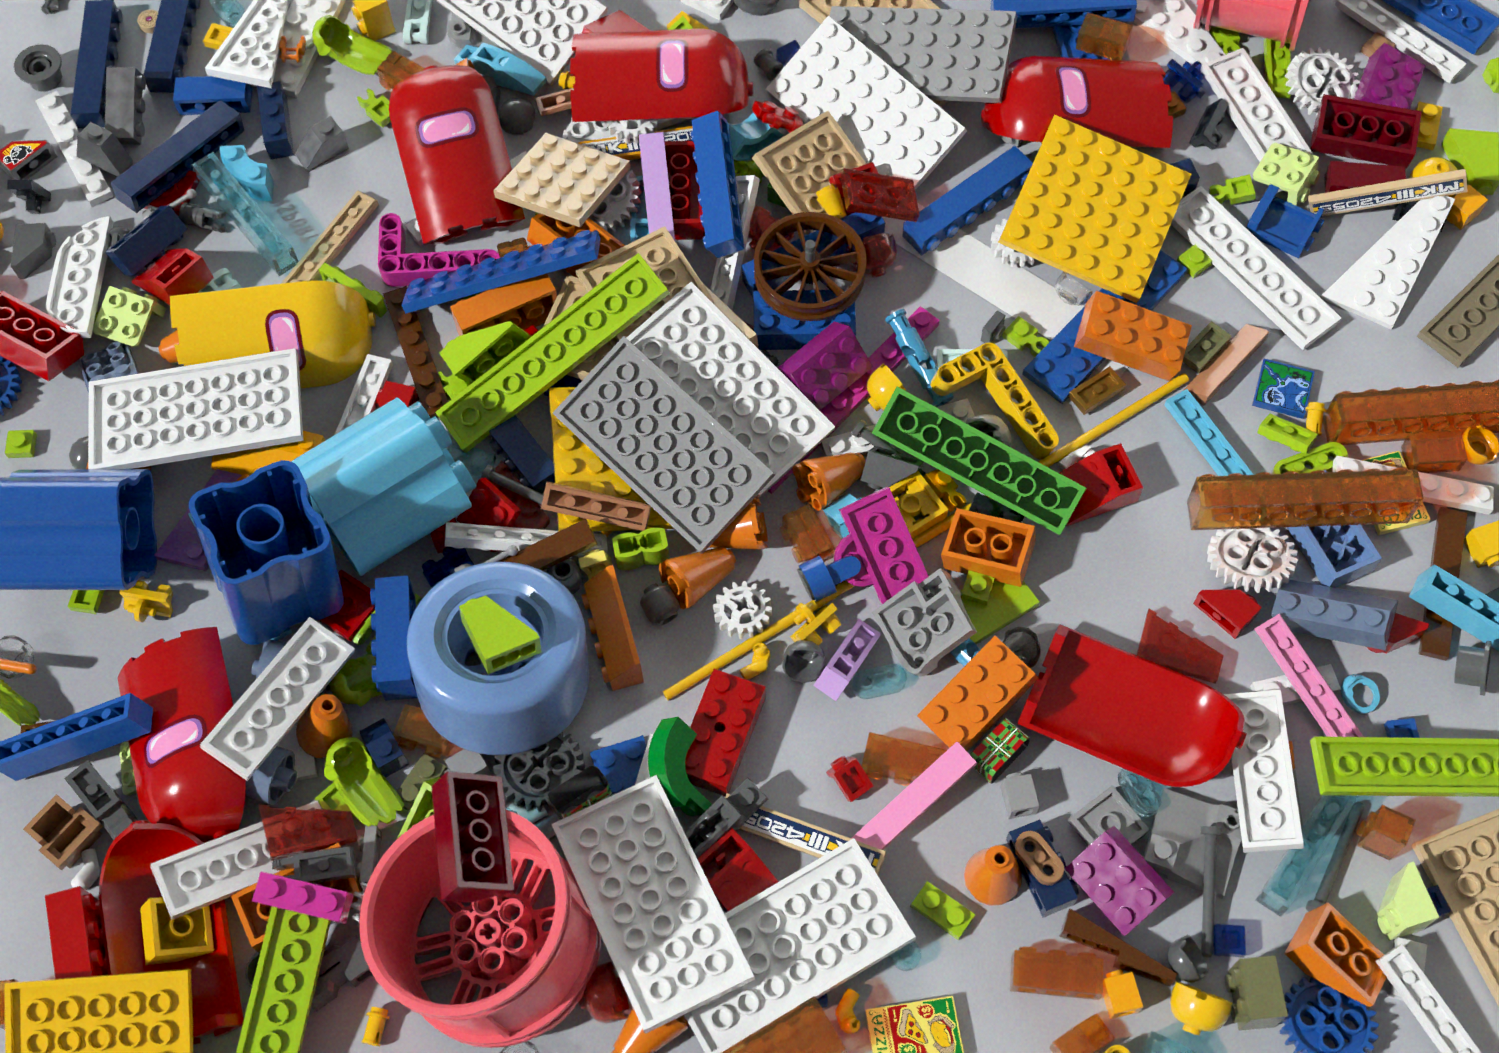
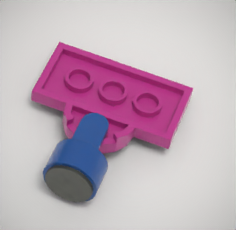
(873, 553)

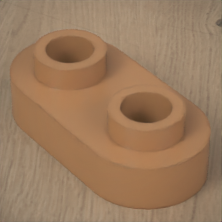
(1041, 857)

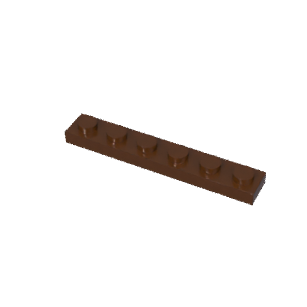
(416, 353)

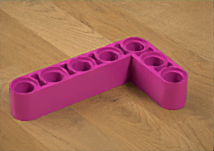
(426, 263)

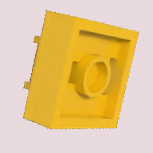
(916, 499)

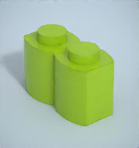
(636, 549)

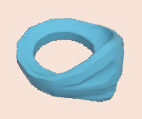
(1347, 692)

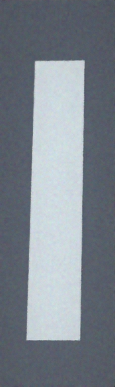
(1004, 286)

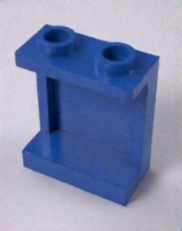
(1284, 224)

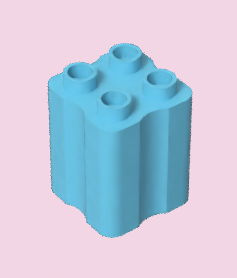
(385, 483)

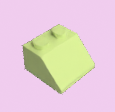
(1406, 905)

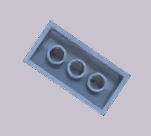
(1336, 613)

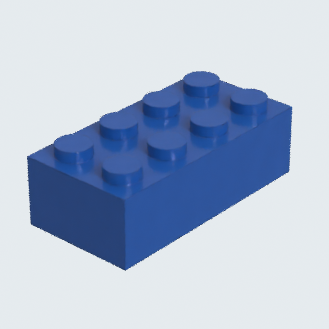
(784, 333)
(394, 608)

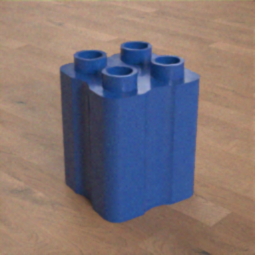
(76, 529)
(268, 551)

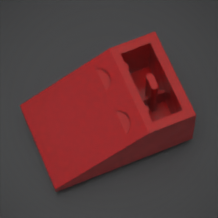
(174, 274)
(1108, 480)
(734, 871)

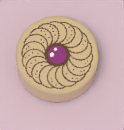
(147, 20)

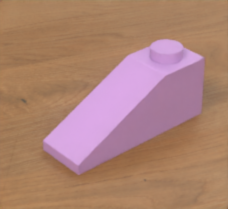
(847, 659)

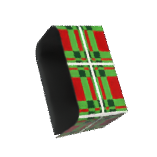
(999, 750)
(577, 786)

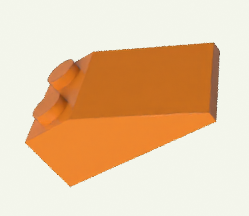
(1337, 955)

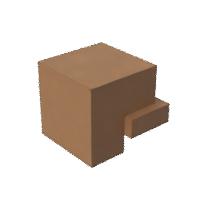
(63, 832)

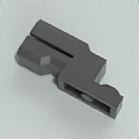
(100, 799)
(723, 815)
(337, 968)

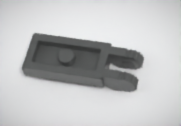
(320, 865)

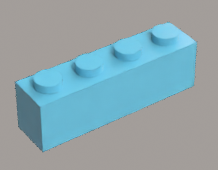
(1458, 603)

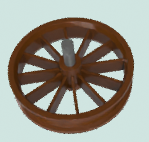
(810, 266)

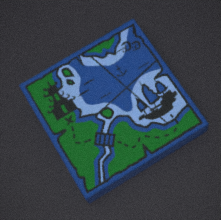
(1283, 388)

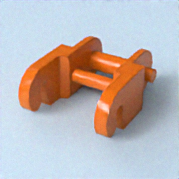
(300, 50)

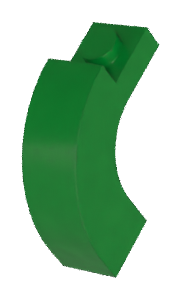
(667, 761)

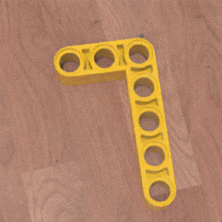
(1002, 394)

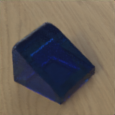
(786, 52)

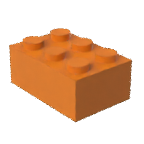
(989, 546)

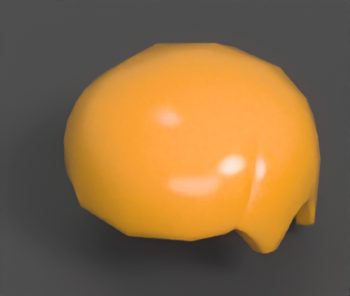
(1480, 445)

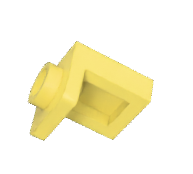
(594, 562)

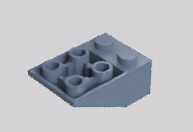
(110, 362)

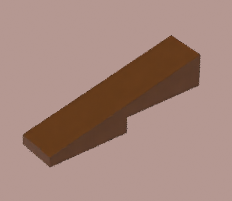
(1129, 959)

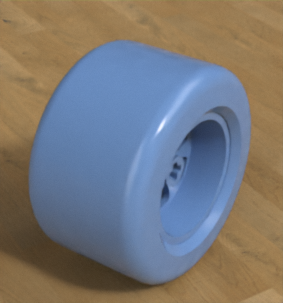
(514, 705)

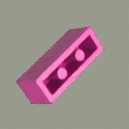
(303, 897)

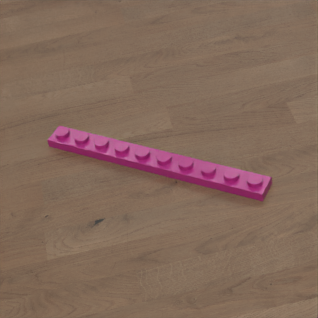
(888, 353)

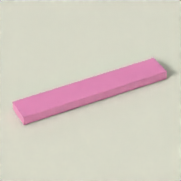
(1306, 679)
(916, 798)

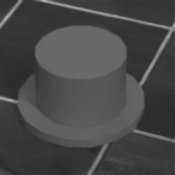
(39, 67)
(1473, 666)

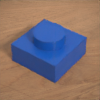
(1401, 728)

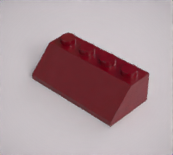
(1366, 131)
(471, 837)

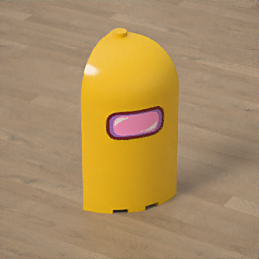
(318, 318)

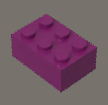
(1390, 78)
(827, 364)
(1119, 880)

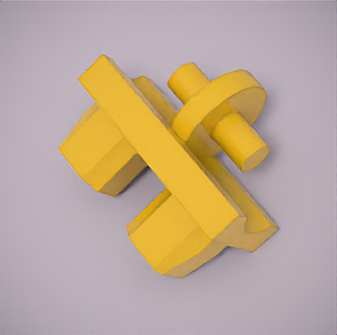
(146, 603)
(823, 617)

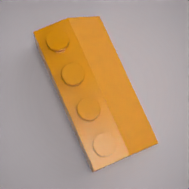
(247, 461)

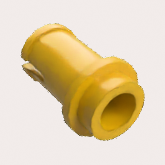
(566, 80)
(1315, 417)
(375, 1026)

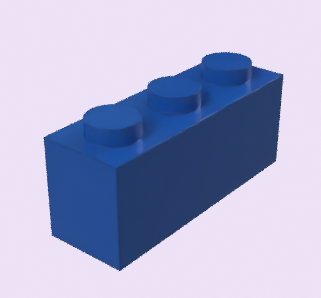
(198, 94)

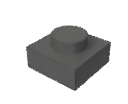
(993, 328)

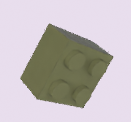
(1256, 993)

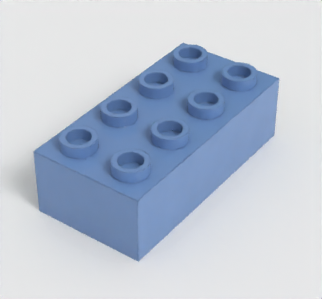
(1336, 552)

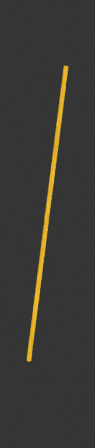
(922, 538)

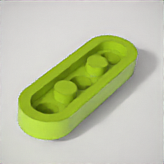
(1315, 457)

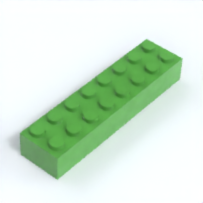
(979, 460)

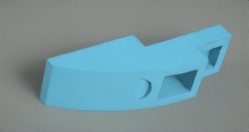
(504, 67)

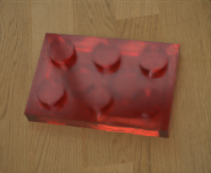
(879, 195)

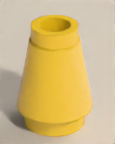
(831, 201)

